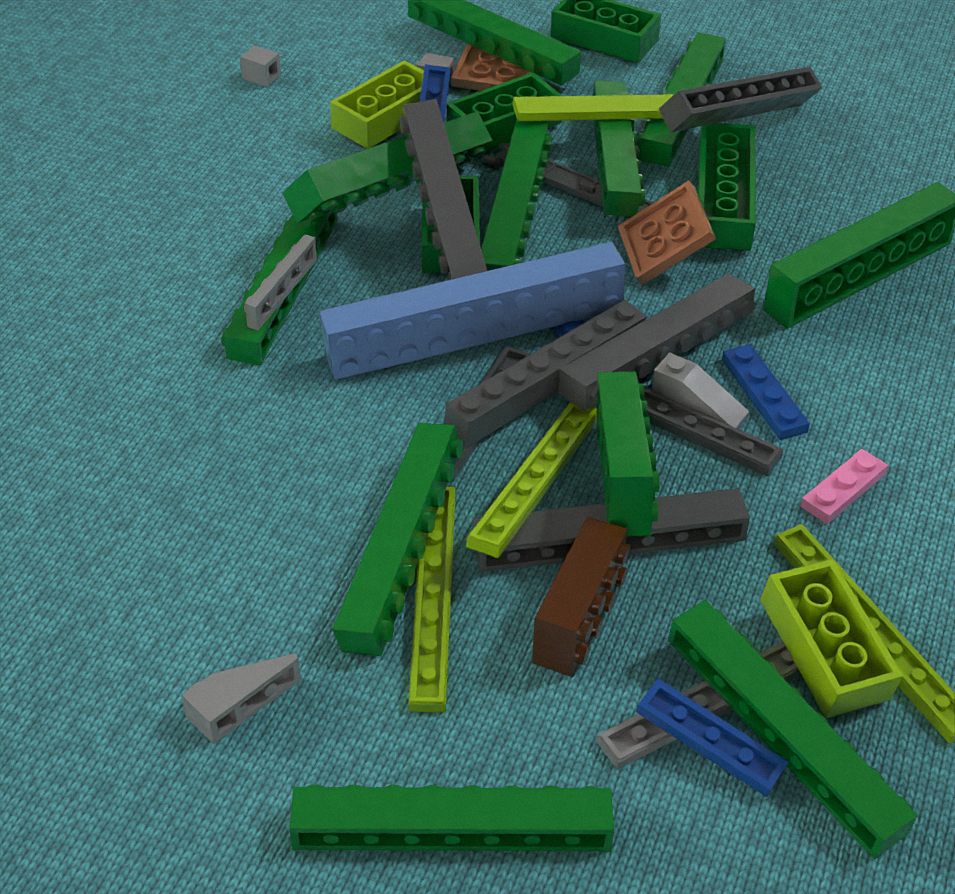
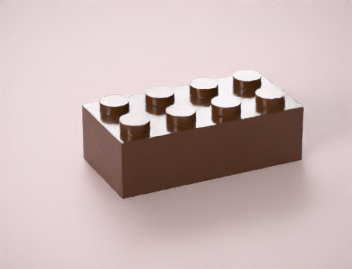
(580, 597)

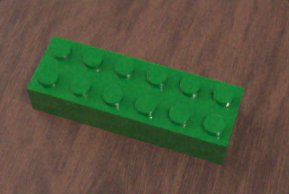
(728, 183)
(626, 453)

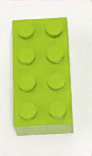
(374, 107)
(830, 638)

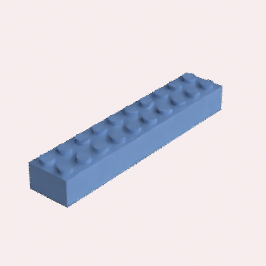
(472, 310)

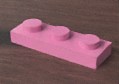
(844, 486)

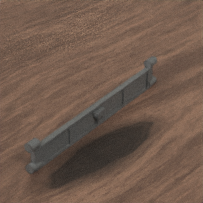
(562, 178)

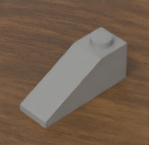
(696, 389)
(236, 694)

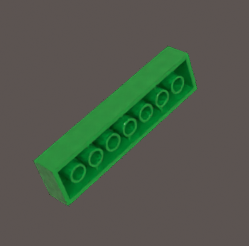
(375, 172)
(860, 255)

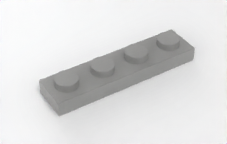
(280, 282)

